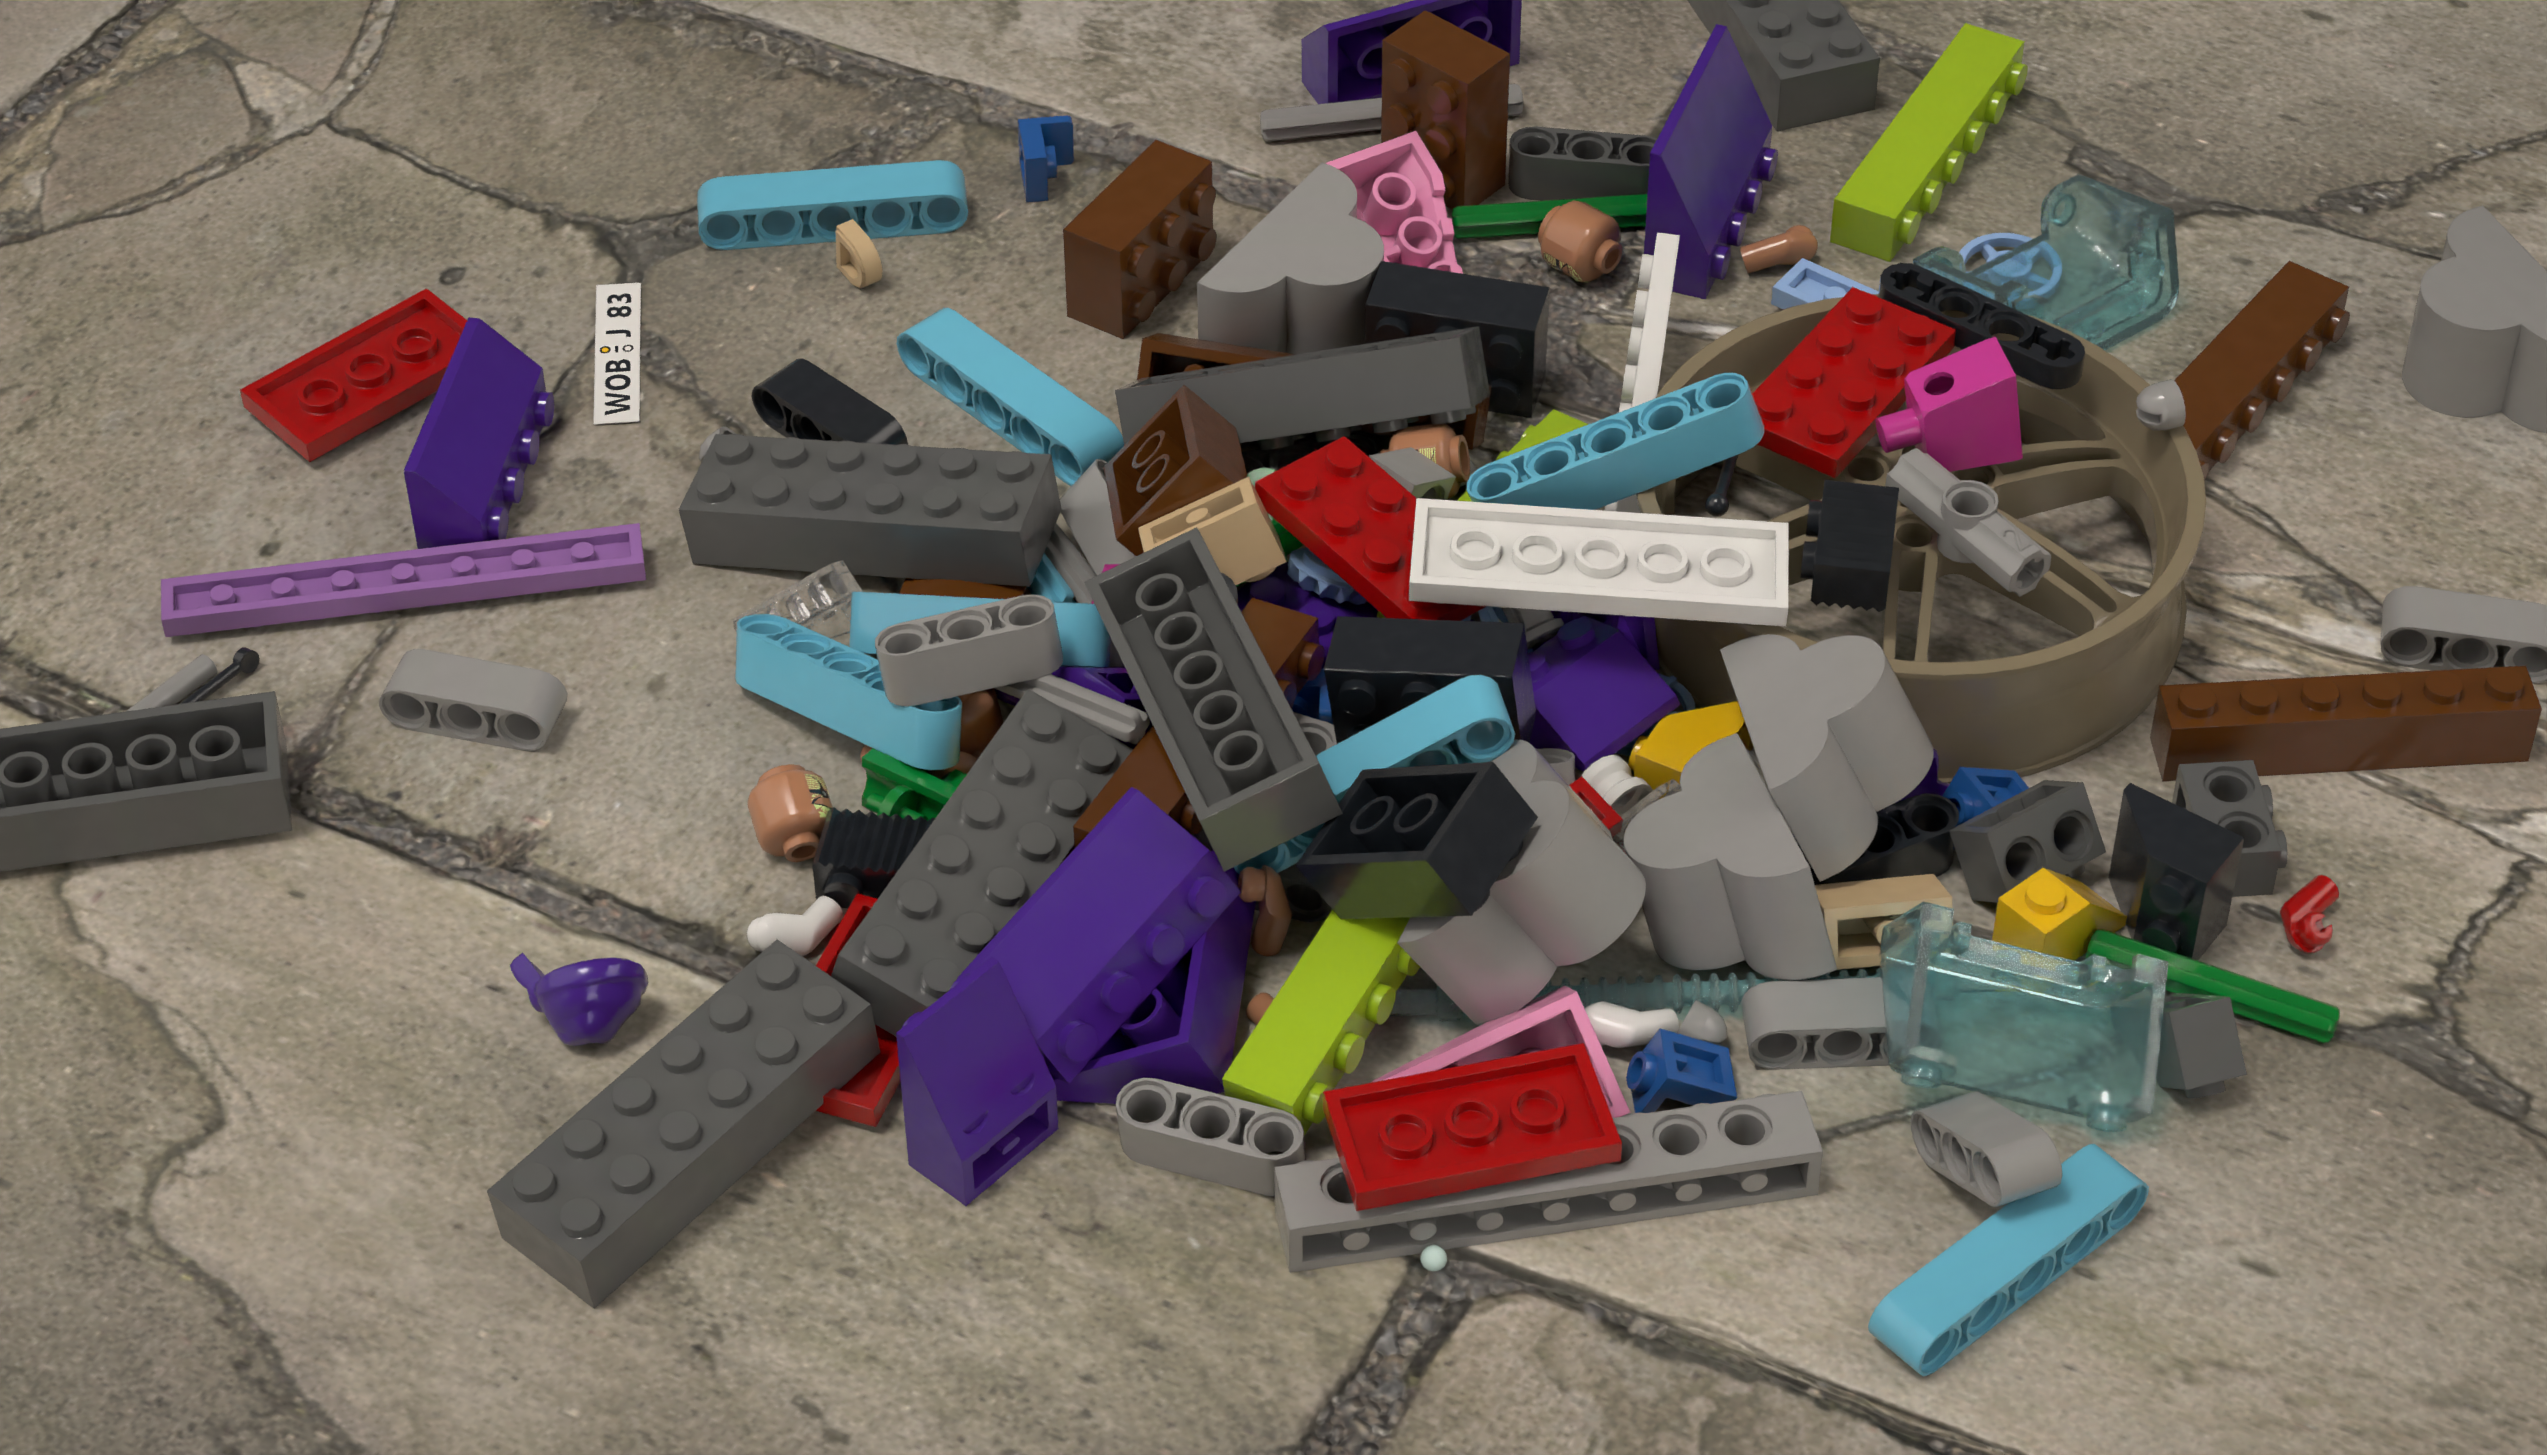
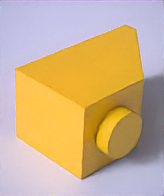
(1680, 737)
(2053, 915)

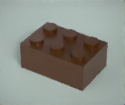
(1456, 100)
(1139, 239)
(1171, 463)

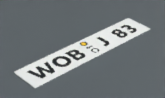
(617, 353)

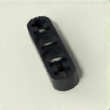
(2039, 355)

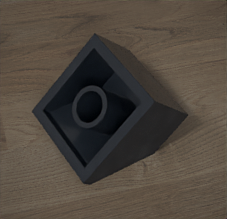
(2172, 873)

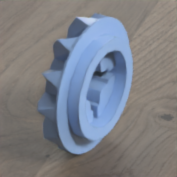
(1318, 577)

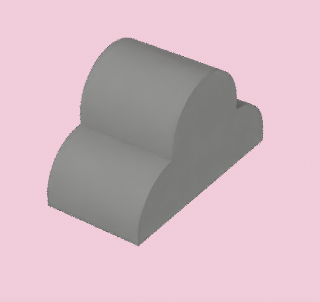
(1297, 274)
(2481, 327)
(1829, 738)
(1727, 873)
(1547, 909)

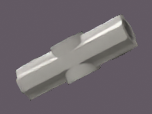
(1968, 522)

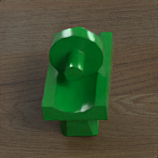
(904, 789)

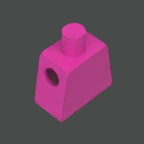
(1959, 410)

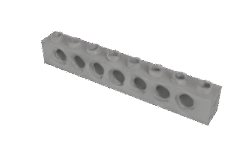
(1668, 1167)

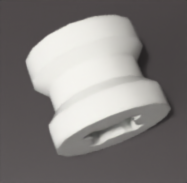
(1614, 783)

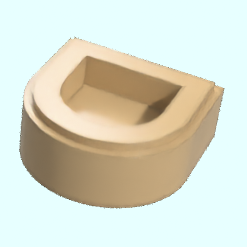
(857, 255)

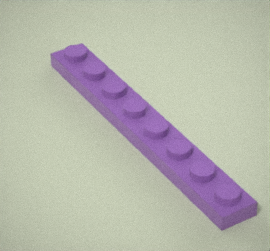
(401, 580)

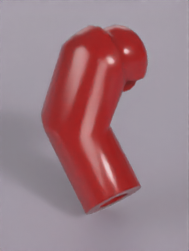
(2304, 916)

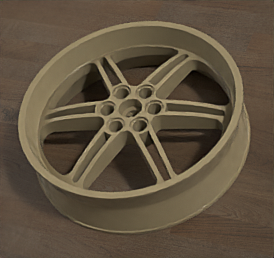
(2078, 447)

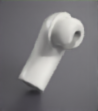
(797, 932)
(1627, 1027)

